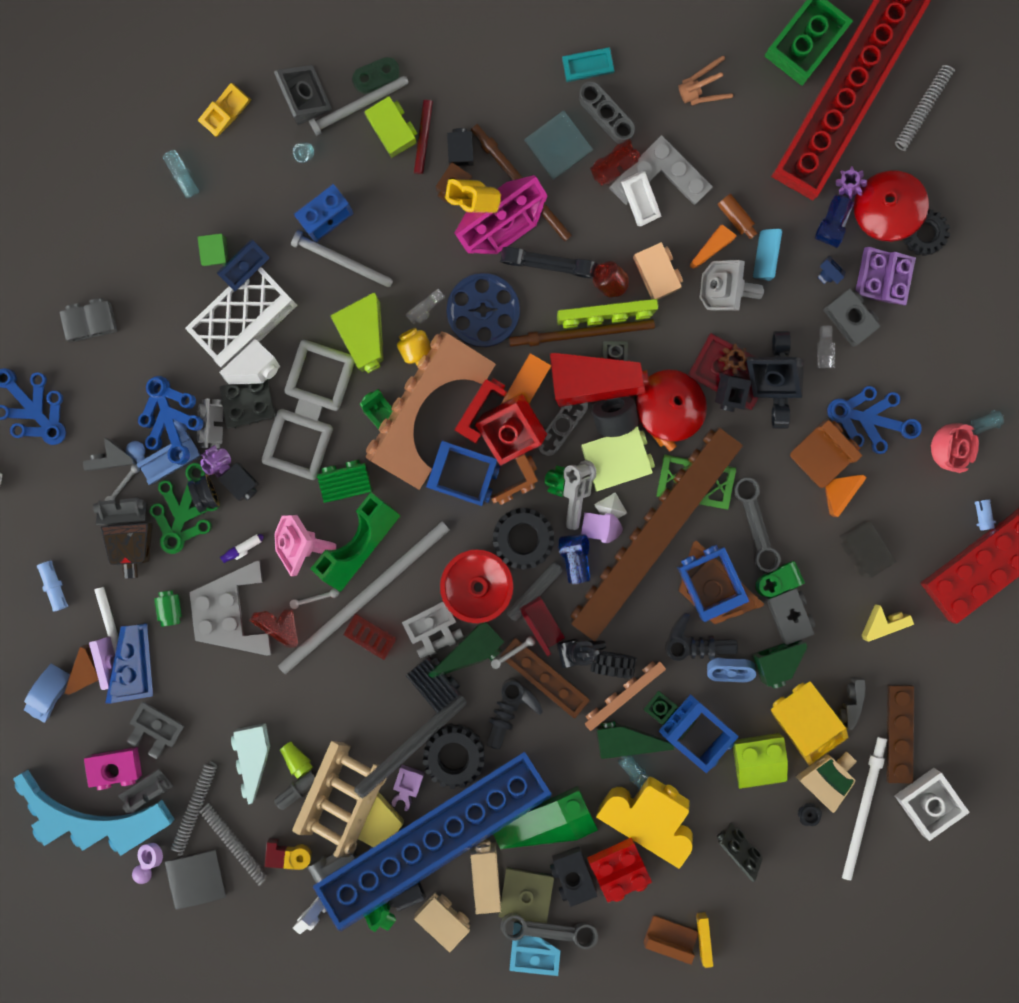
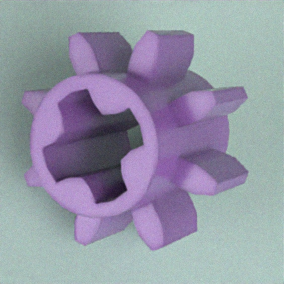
(852, 176)
(215, 461)

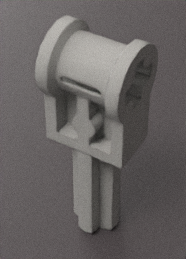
(576, 488)

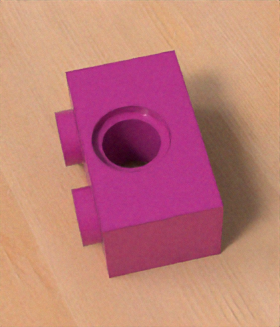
(98, 768)

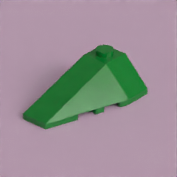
(553, 821)

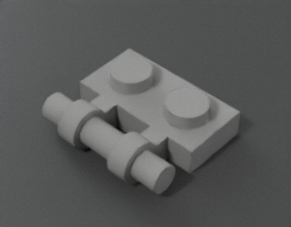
(429, 622)

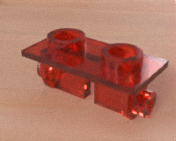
(606, 169)

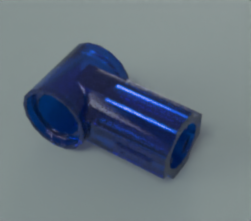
(833, 226)
(575, 551)

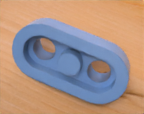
(731, 670)

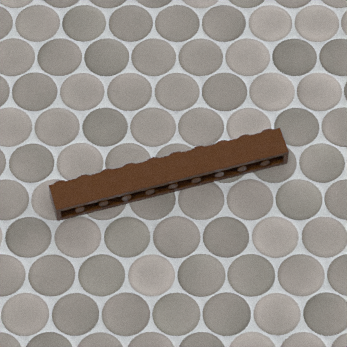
(656, 533)

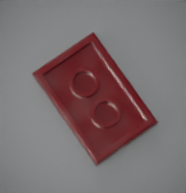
(708, 367)

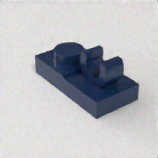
(243, 265)
(831, 271)

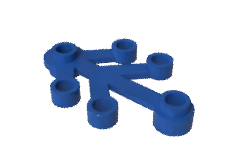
(34, 409)
(166, 418)
(869, 418)

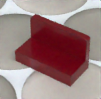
(542, 624)

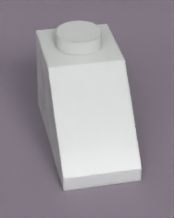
(251, 366)

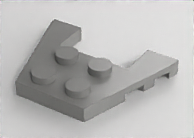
(219, 616)

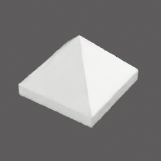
(611, 505)

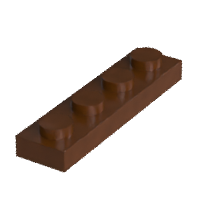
(546, 679)
(900, 733)

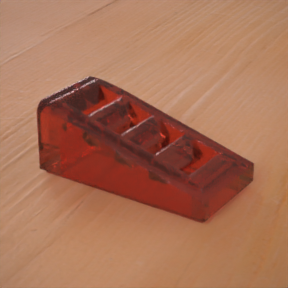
(365, 644)

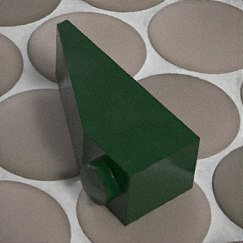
(472, 650)
(621, 740)

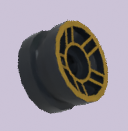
(203, 493)

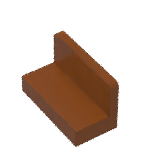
(671, 939)

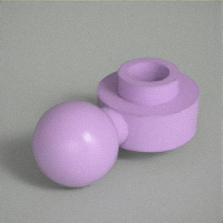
(149, 856)

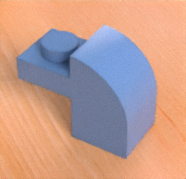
(46, 692)

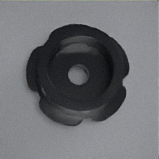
(809, 808)

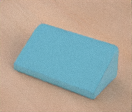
(767, 254)

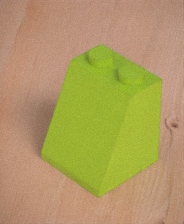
(362, 332)

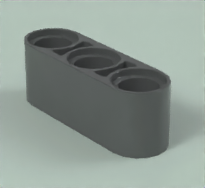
(601, 102)

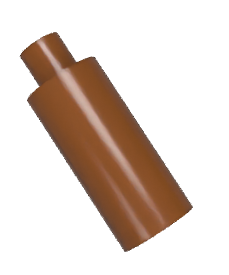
(737, 216)

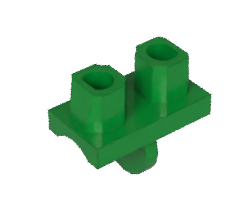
(380, 918)

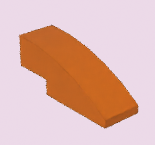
(528, 379)

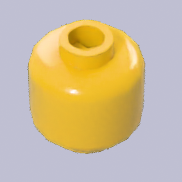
(413, 345)

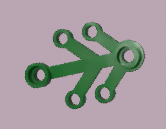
(181, 514)

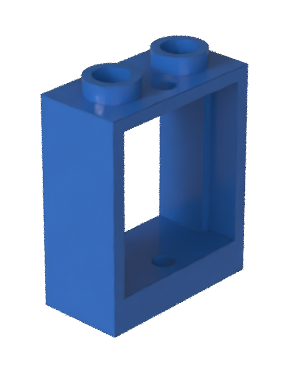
(325, 207)
(439, 464)
(724, 605)
(680, 722)

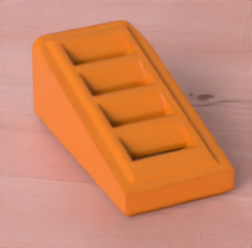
(717, 241)

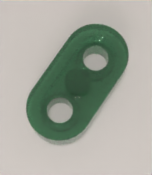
(376, 76)

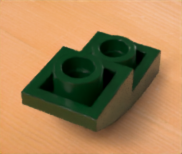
(662, 708)

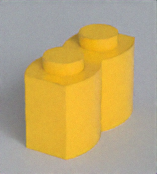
(472, 196)

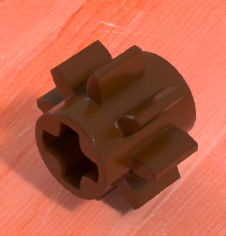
(730, 364)

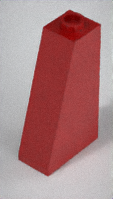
(595, 379)

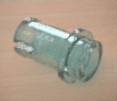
(988, 422)

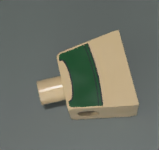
(829, 779)

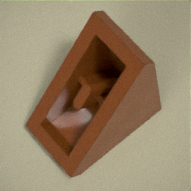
(83, 671)

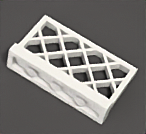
(259, 327)

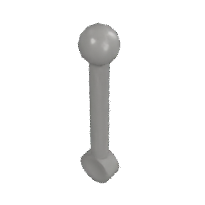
(134, 469)
(294, 604)
(495, 663)

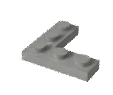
(665, 158)

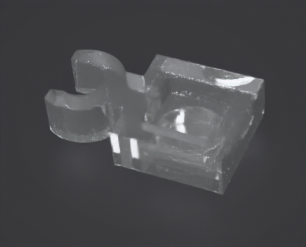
(421, 311)

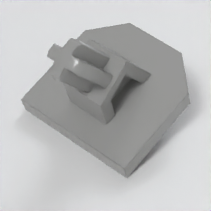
(724, 286)

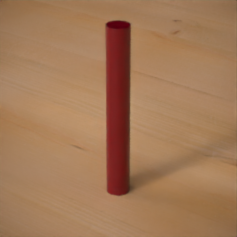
(423, 137)

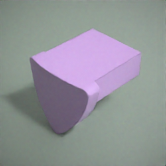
(601, 527)

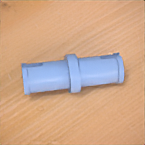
(52, 586)

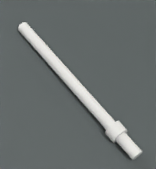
(876, 762)

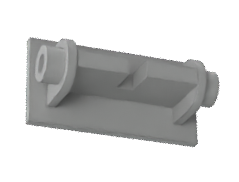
(210, 413)

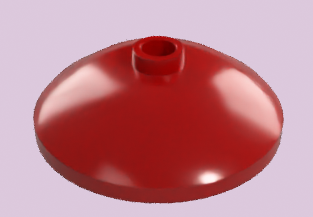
(894, 219)
(660, 413)
(459, 584)

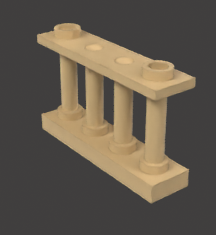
(318, 800)

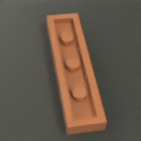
(615, 701)

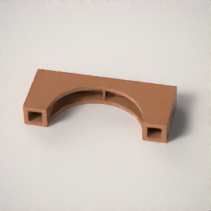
(395, 444)

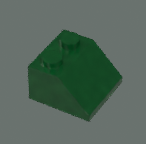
(779, 663)

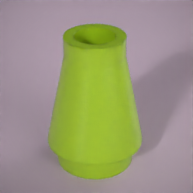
(296, 761)

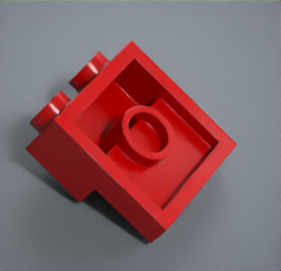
(619, 870)

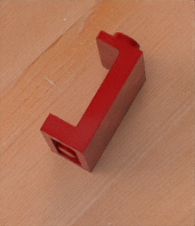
(477, 403)

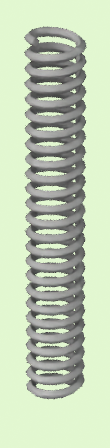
(923, 111)
(179, 839)
(234, 841)

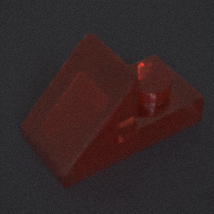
(282, 630)

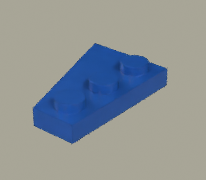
(131, 666)

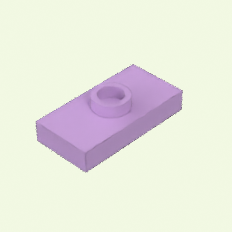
(103, 658)

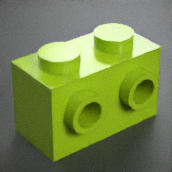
(391, 127)

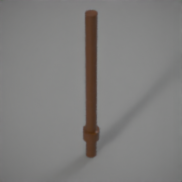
(489, 145)
(535, 338)

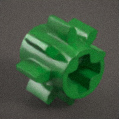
(555, 481)

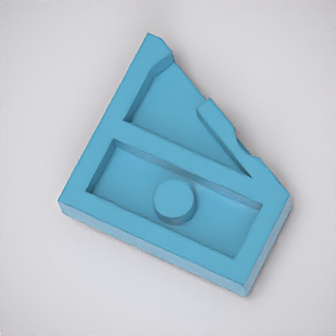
(533, 955)

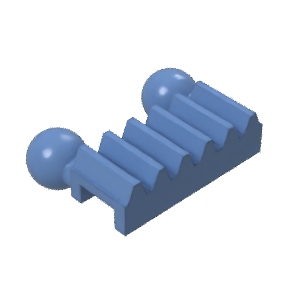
(158, 465)

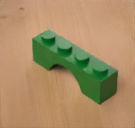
(340, 565)

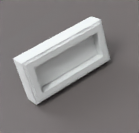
(641, 198)

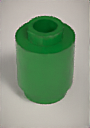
(168, 608)

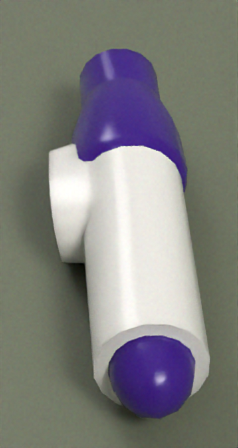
(242, 549)

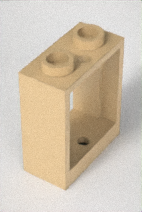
(485, 878)

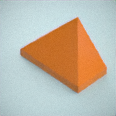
(841, 491)

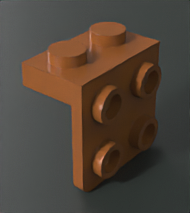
(825, 453)
(527, 467)

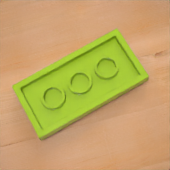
(616, 312)

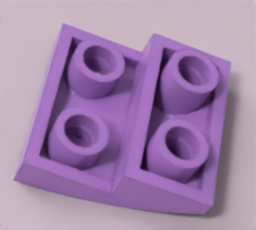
(885, 276)

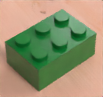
(808, 39)

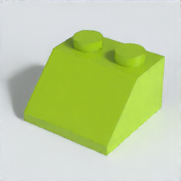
(760, 760)

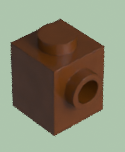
(452, 172)

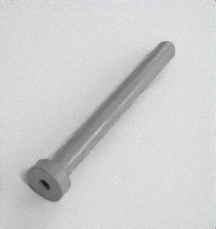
(357, 105)
(299, 239)

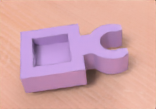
(408, 784)

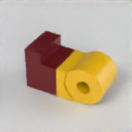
(287, 857)

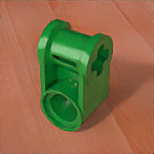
(783, 579)

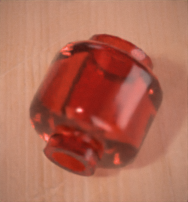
(610, 279)

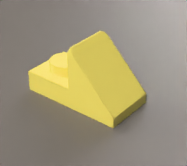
(878, 626)

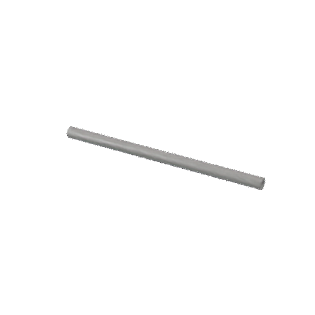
(363, 598)

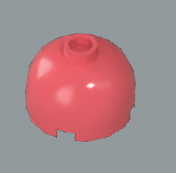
(955, 447)

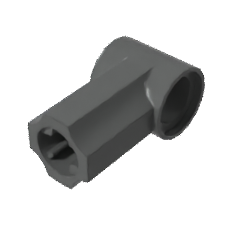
(327, 865)

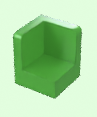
(213, 250)

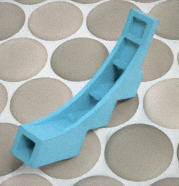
(86, 829)

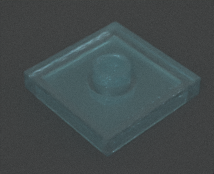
(558, 145)

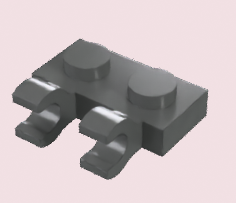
(156, 724)

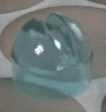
(303, 152)

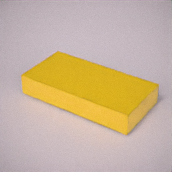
(704, 940)

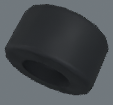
(615, 416)

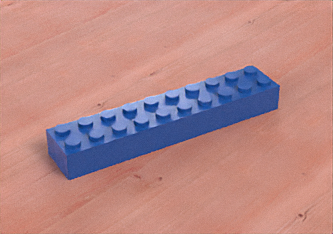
(432, 841)

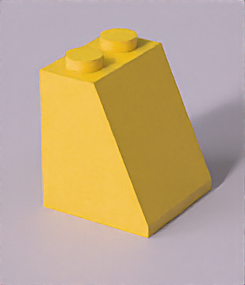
(809, 722)

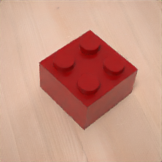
(511, 429)

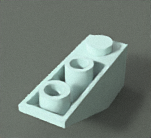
(253, 749)

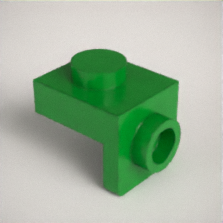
(376, 407)

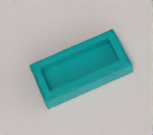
(588, 64)

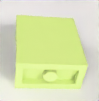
(618, 459)

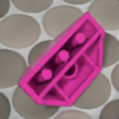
(517, 214)

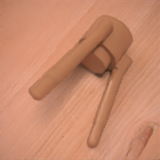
(692, 89)

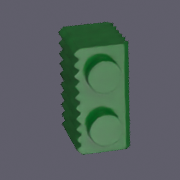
(344, 482)

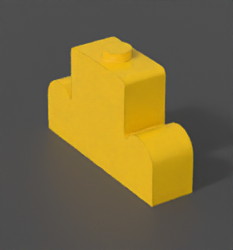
(651, 819)

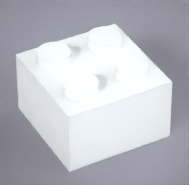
(931, 804)

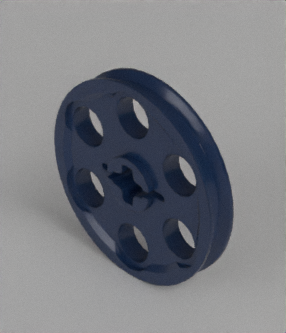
(488, 298)

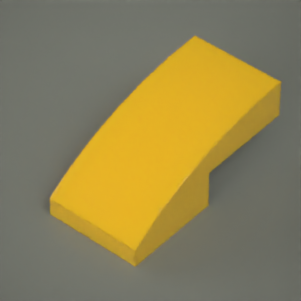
(224, 110)

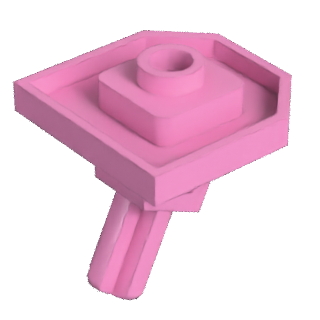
(296, 543)

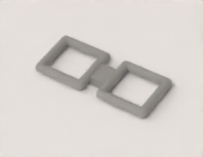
(308, 410)

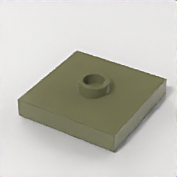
(526, 894)

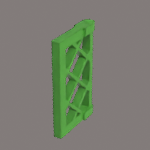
(731, 471)

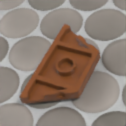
(714, 585)

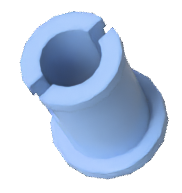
(984, 515)

